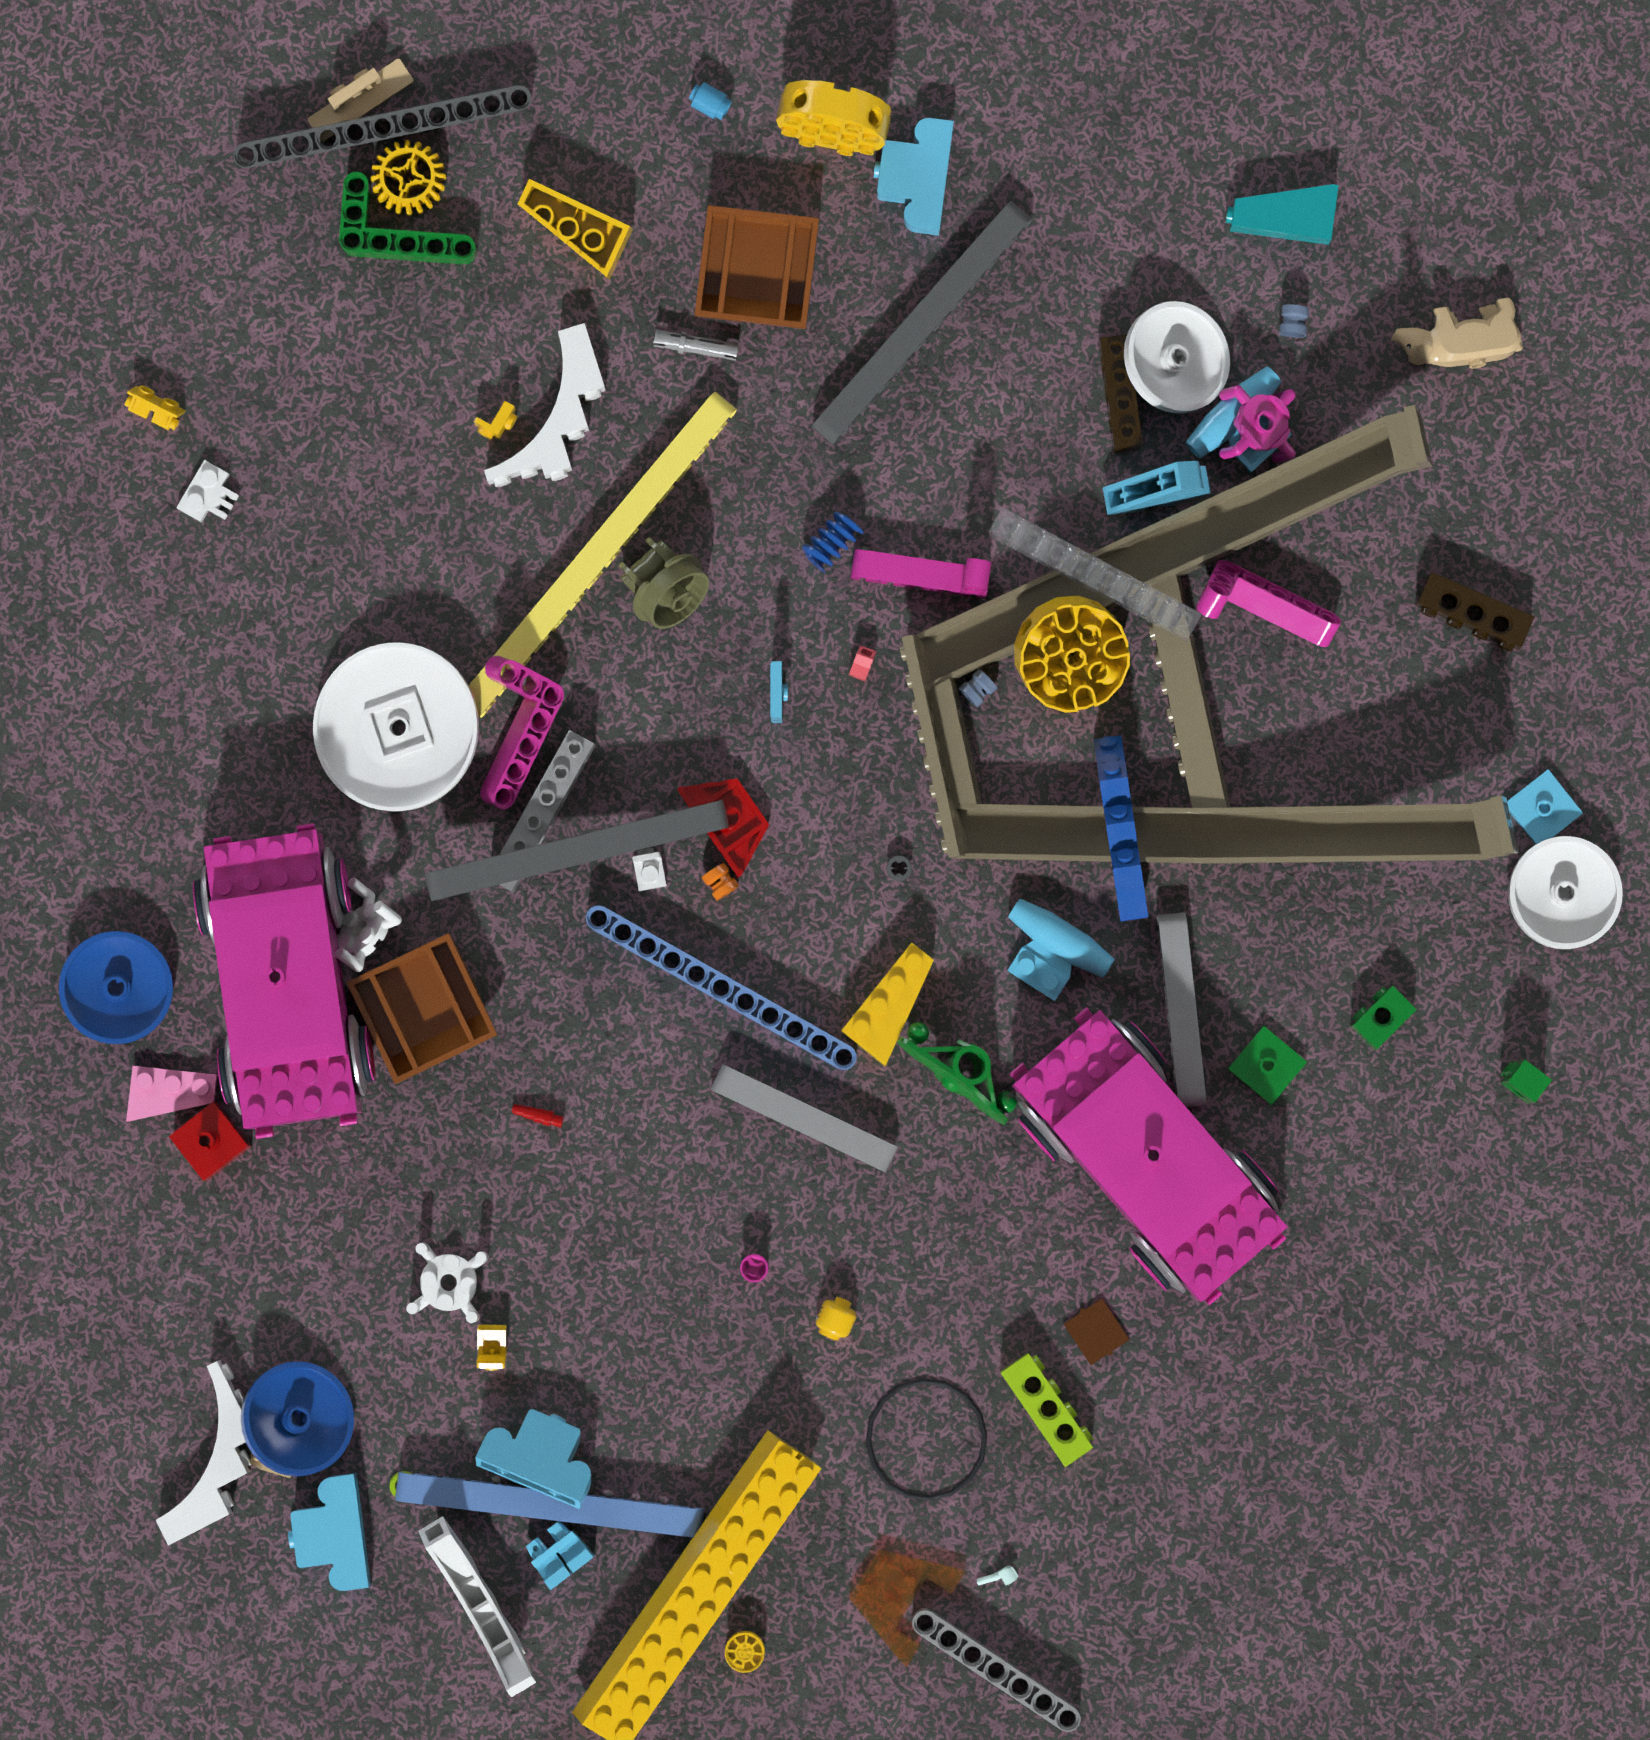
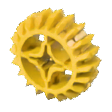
(418, 182)

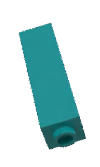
(1289, 215)

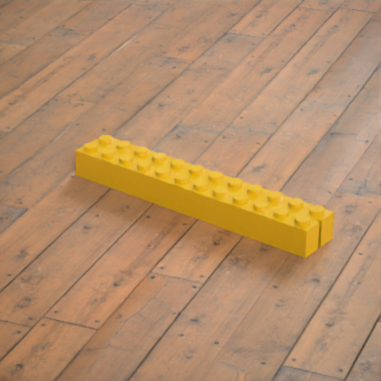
(696, 1590)

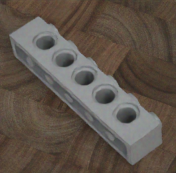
(549, 796)

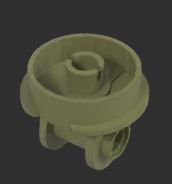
(665, 585)

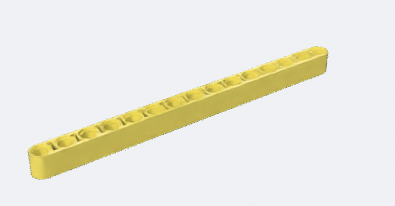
(606, 543)

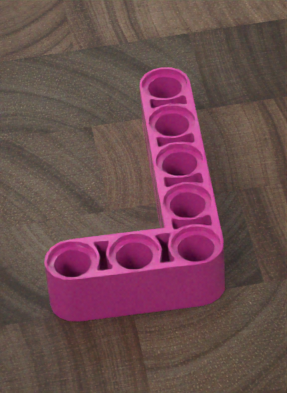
(925, 573)
(1267, 601)
(520, 729)

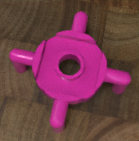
(1247, 423)

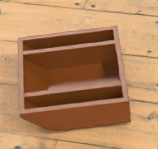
(757, 267)
(422, 1008)

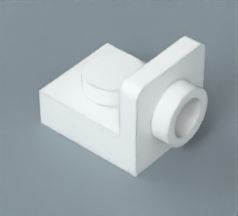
(649, 869)

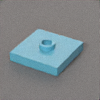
(778, 691)
(1543, 808)

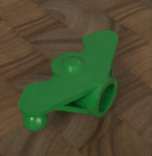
(950, 1076)

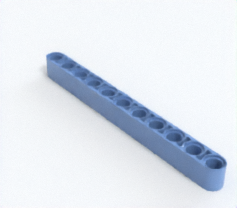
(711, 977)
(529, 1503)

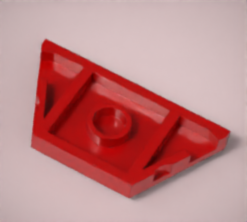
(745, 820)

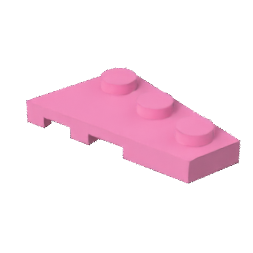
(165, 1091)

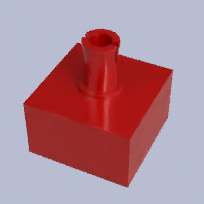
(210, 1141)

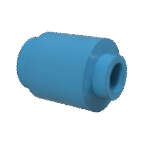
(710, 101)

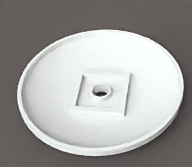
(357, 720)

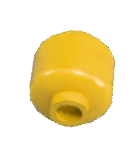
(836, 1318)

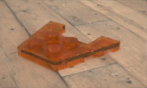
(890, 1588)

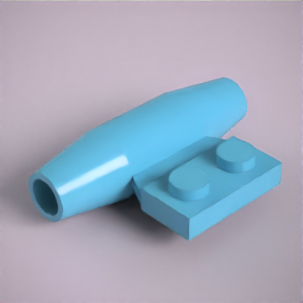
(1219, 423)
(1054, 949)

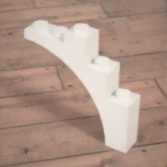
(547, 450)
(227, 1463)
(479, 1605)

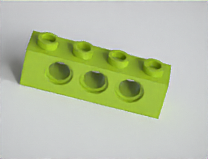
(1068, 1449)

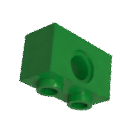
(1398, 1010)
(1524, 1080)

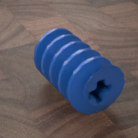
(831, 540)

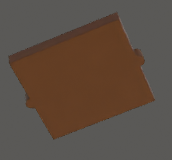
(1096, 1331)

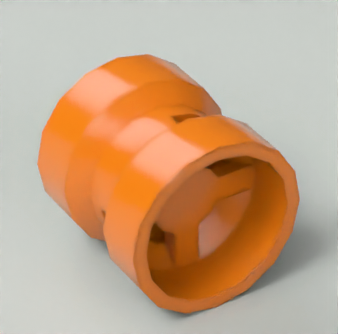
(721, 888)

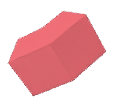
(862, 663)

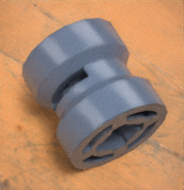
(1294, 321)
(977, 688)

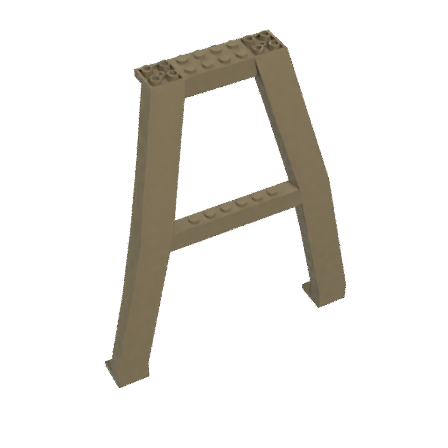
(1211, 828)

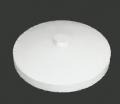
(1176, 357)
(1565, 892)

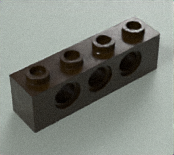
(1119, 396)
(1516, 621)

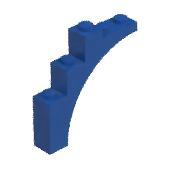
(1120, 828)

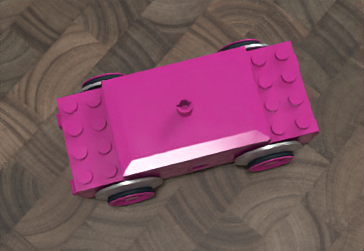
(283, 992)
(1149, 1156)

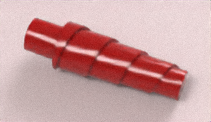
(538, 1115)

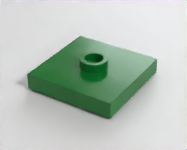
(1267, 1065)

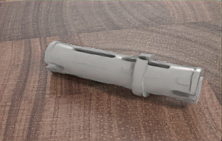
(694, 344)

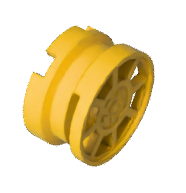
(744, 1651)

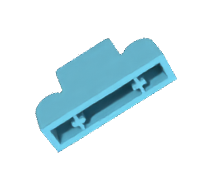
(917, 174)
(1158, 488)
(539, 1457)
(333, 1534)

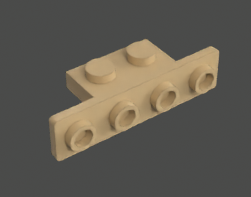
(361, 95)

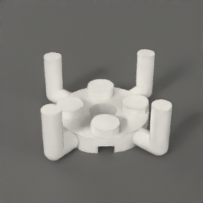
(363, 927)
(431, 1282)

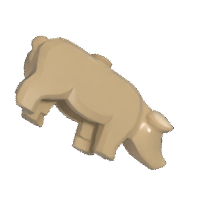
(1464, 342)

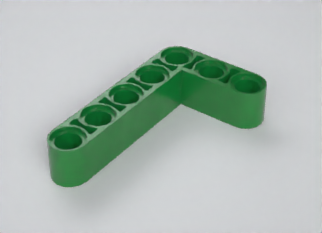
(395, 237)

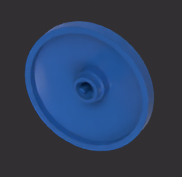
(116, 987)
(297, 1418)

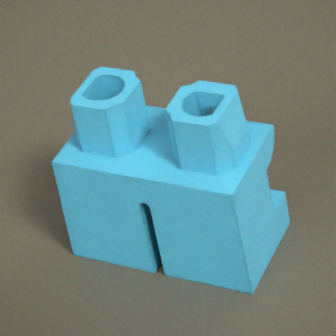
(549, 1562)

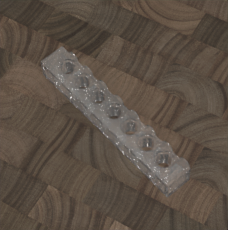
(1094, 574)

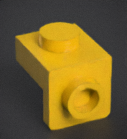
(504, 420)
(492, 1347)

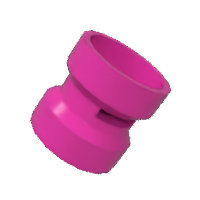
(754, 1268)

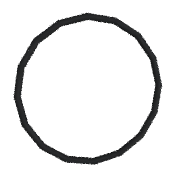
(982, 1448)

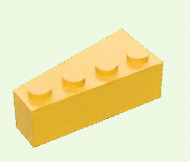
(578, 226)
(885, 1011)

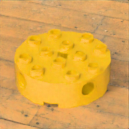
(833, 117)
(1065, 679)

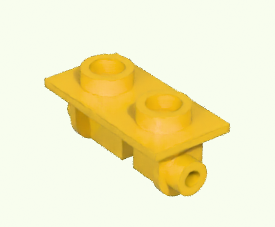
(144, 401)

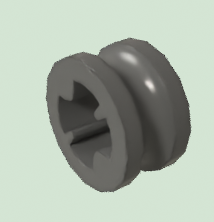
(899, 877)

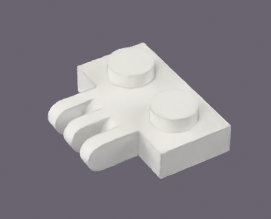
(207, 493)

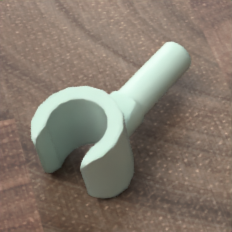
(1007, 1574)

